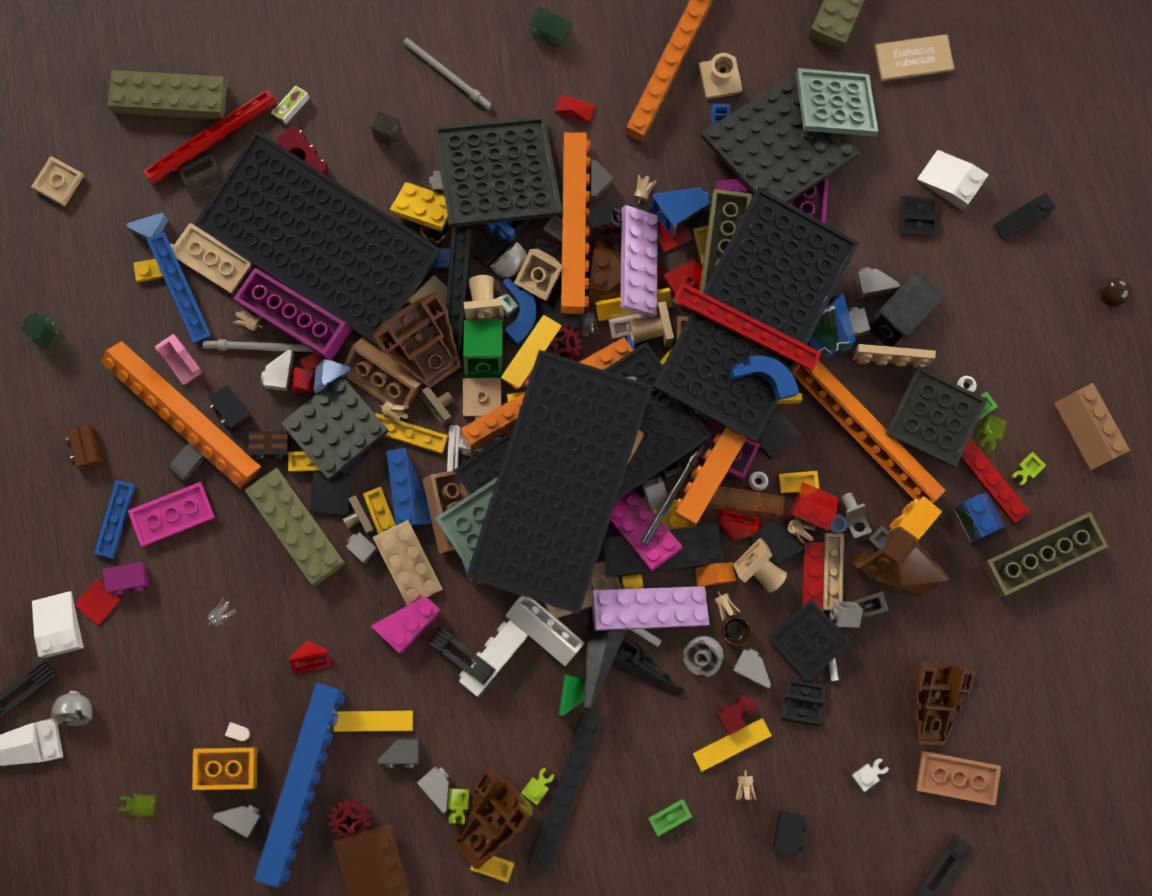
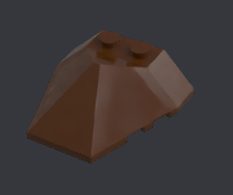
(606, 273)
(421, 340)
(902, 564)
(938, 698)
(492, 820)

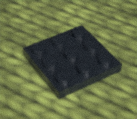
(809, 640)

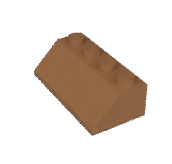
(381, 374)
(1091, 427)
(437, 489)

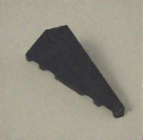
(598, 659)
(638, 663)

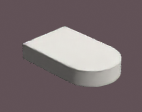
(237, 732)

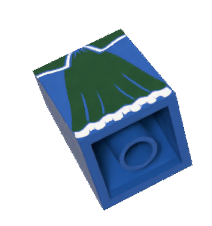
(680, 208)
(834, 328)
(978, 517)

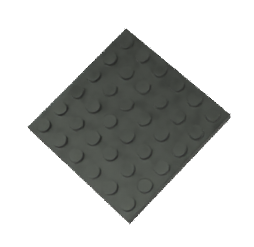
(770, 148)
(497, 171)

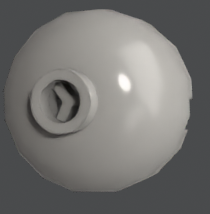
(510, 262)
(703, 656)
(72, 708)

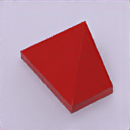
(575, 108)
(738, 525)
(309, 657)

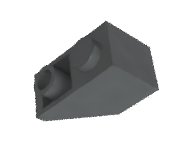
(401, 752)

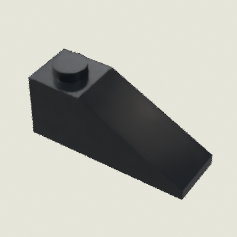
(1025, 216)

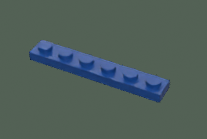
(178, 287)

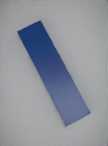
(114, 519)

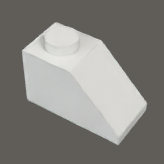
(278, 372)

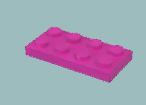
(171, 514)
(632, 519)

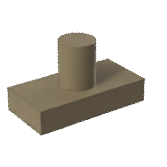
(437, 405)
(358, 517)

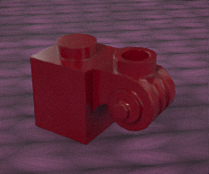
(731, 716)

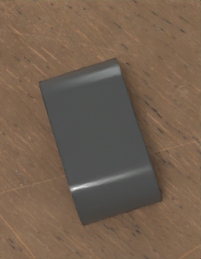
(186, 462)

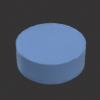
(838, 524)

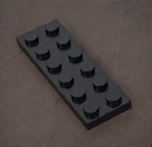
(699, 548)

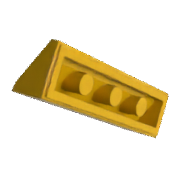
(525, 358)

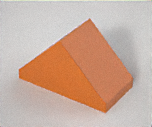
(715, 574)

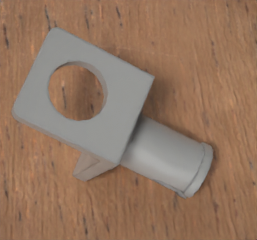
(855, 514)

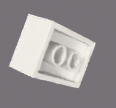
(952, 179)
(56, 625)

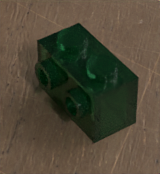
(550, 27)
(40, 329)

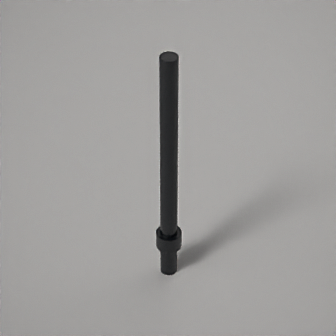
(691, 463)

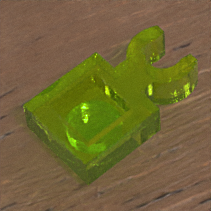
(993, 429)
(141, 804)

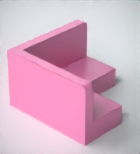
(178, 359)

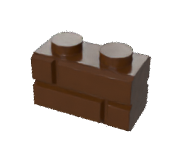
(84, 446)

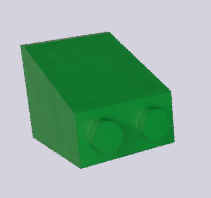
(483, 348)

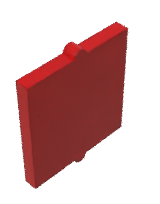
(668, 243)
(97, 602)

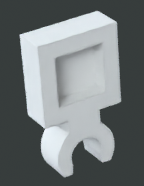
(867, 775)

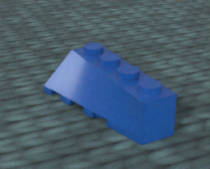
(406, 489)

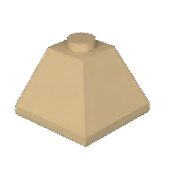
(539, 273)

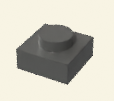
(879, 538)

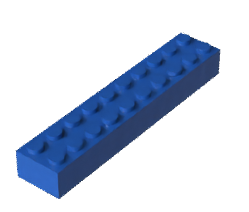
(299, 786)

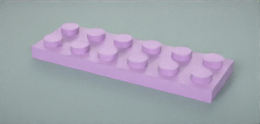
(639, 261)
(649, 608)

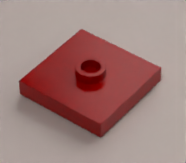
(688, 273)

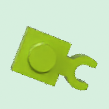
(1029, 467)
(535, 788)
(457, 802)

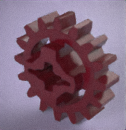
(570, 349)
(340, 821)

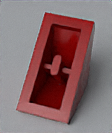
(302, 381)

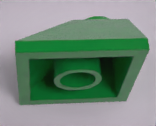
(572, 694)

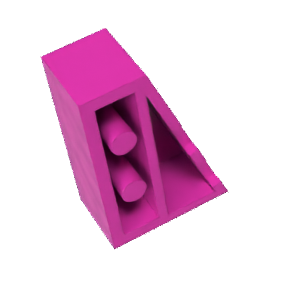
(407, 624)

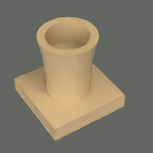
(720, 76)
(482, 304)
(648, 328)
(756, 563)

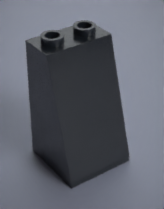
(905, 310)

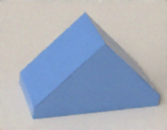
(148, 226)
(328, 372)

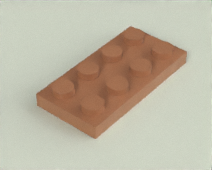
(958, 778)

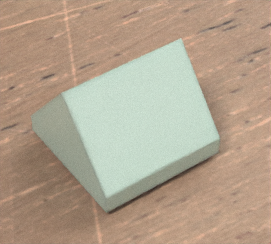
(509, 305)

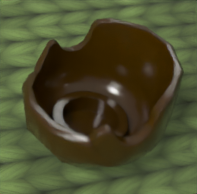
(435, 236)
(1116, 291)
(736, 631)

